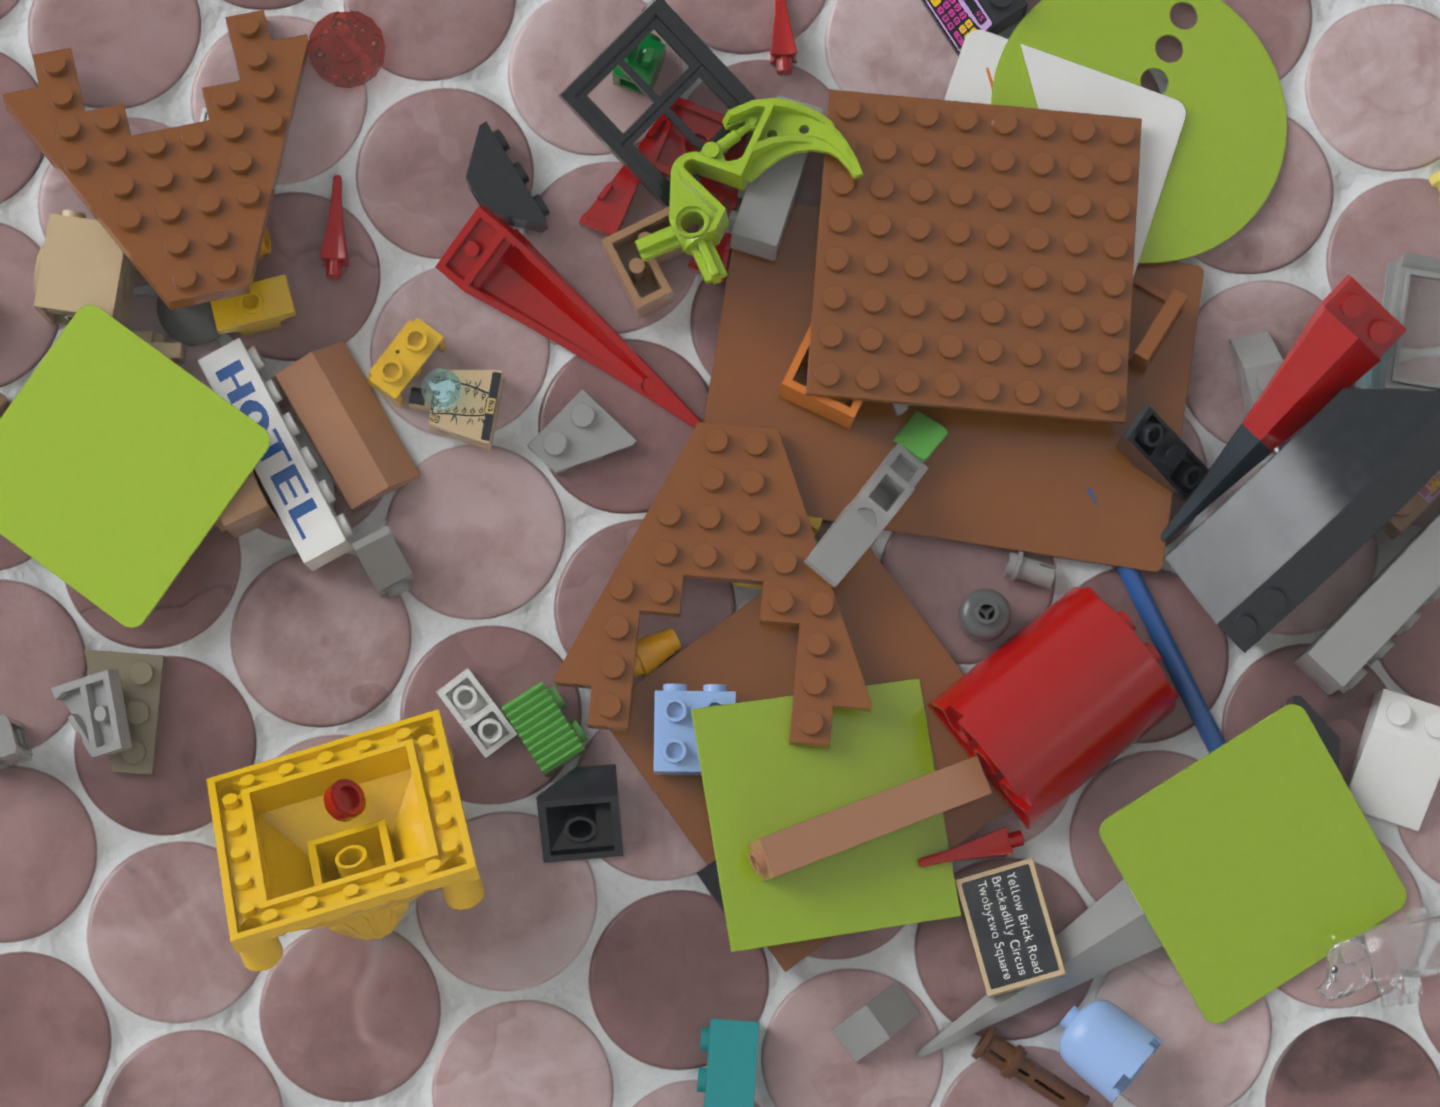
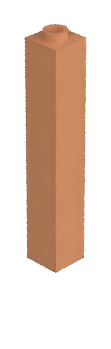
(868, 818)

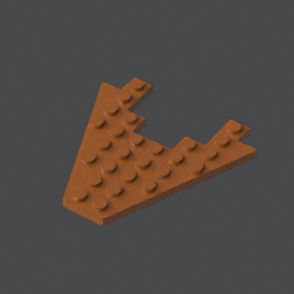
(184, 197)

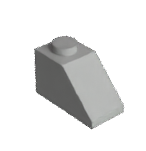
(1255, 364)
(384, 563)

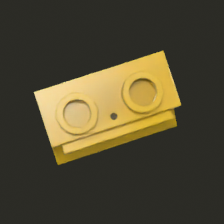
(404, 359)

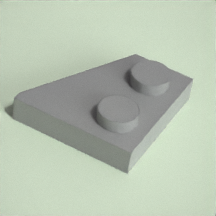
(579, 436)
(97, 712)

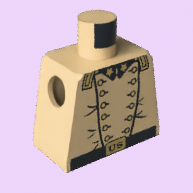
(475, 413)

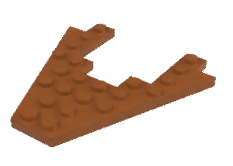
(730, 518)

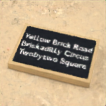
(1010, 927)

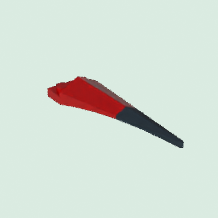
(1332, 353)

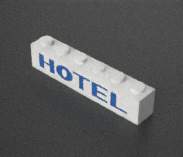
(285, 467)

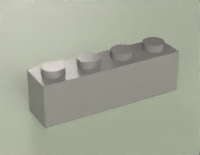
(768, 204)

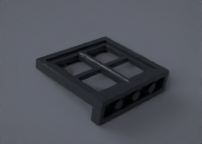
(702, 64)

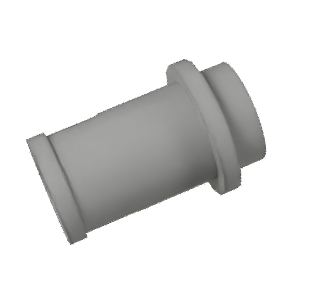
(1029, 570)

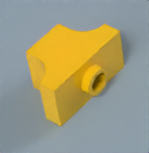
(255, 312)

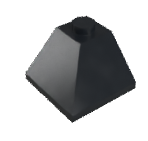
(581, 815)

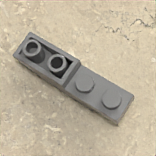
(866, 515)

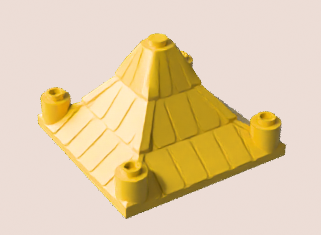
(303, 870)

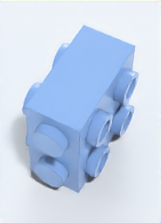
(673, 726)

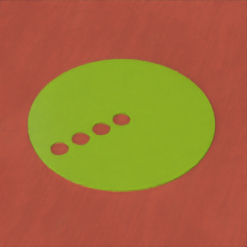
(1224, 80)

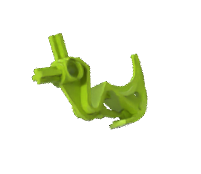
(695, 205)

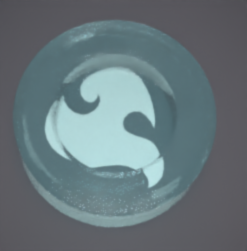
(441, 389)

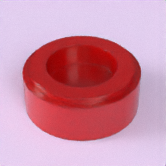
(344, 800)

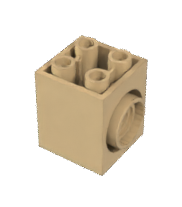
(81, 268)

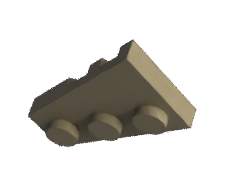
(142, 693)

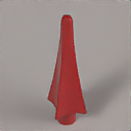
(783, 45)
(334, 243)
(988, 846)

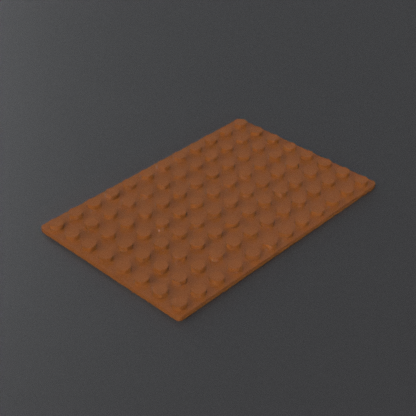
(996, 474)

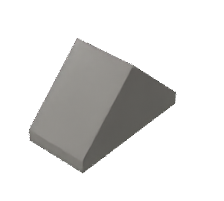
(876, 1022)

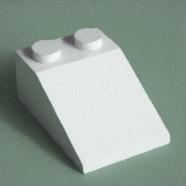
(1397, 760)

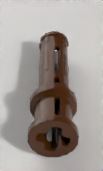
(1014, 1063)

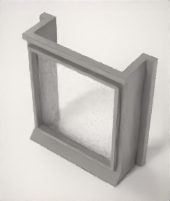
(1413, 298)

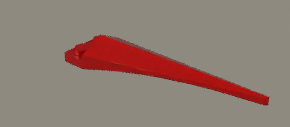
(516, 279)

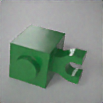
(646, 62)

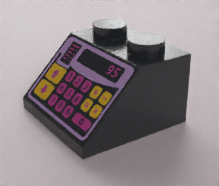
(961, 17)

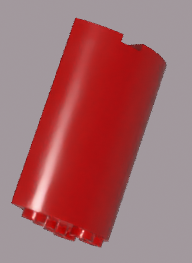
(1057, 702)

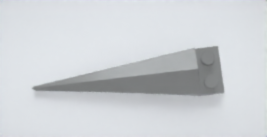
(1093, 944)

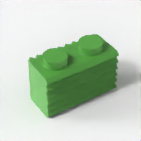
(545, 729)

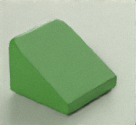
(921, 436)

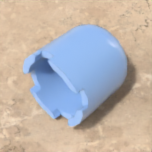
(1105, 1046)

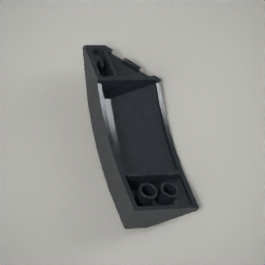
(1310, 508)

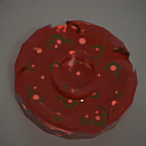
(346, 49)

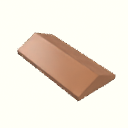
(346, 425)

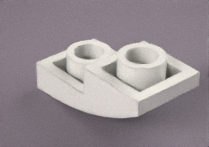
(476, 712)

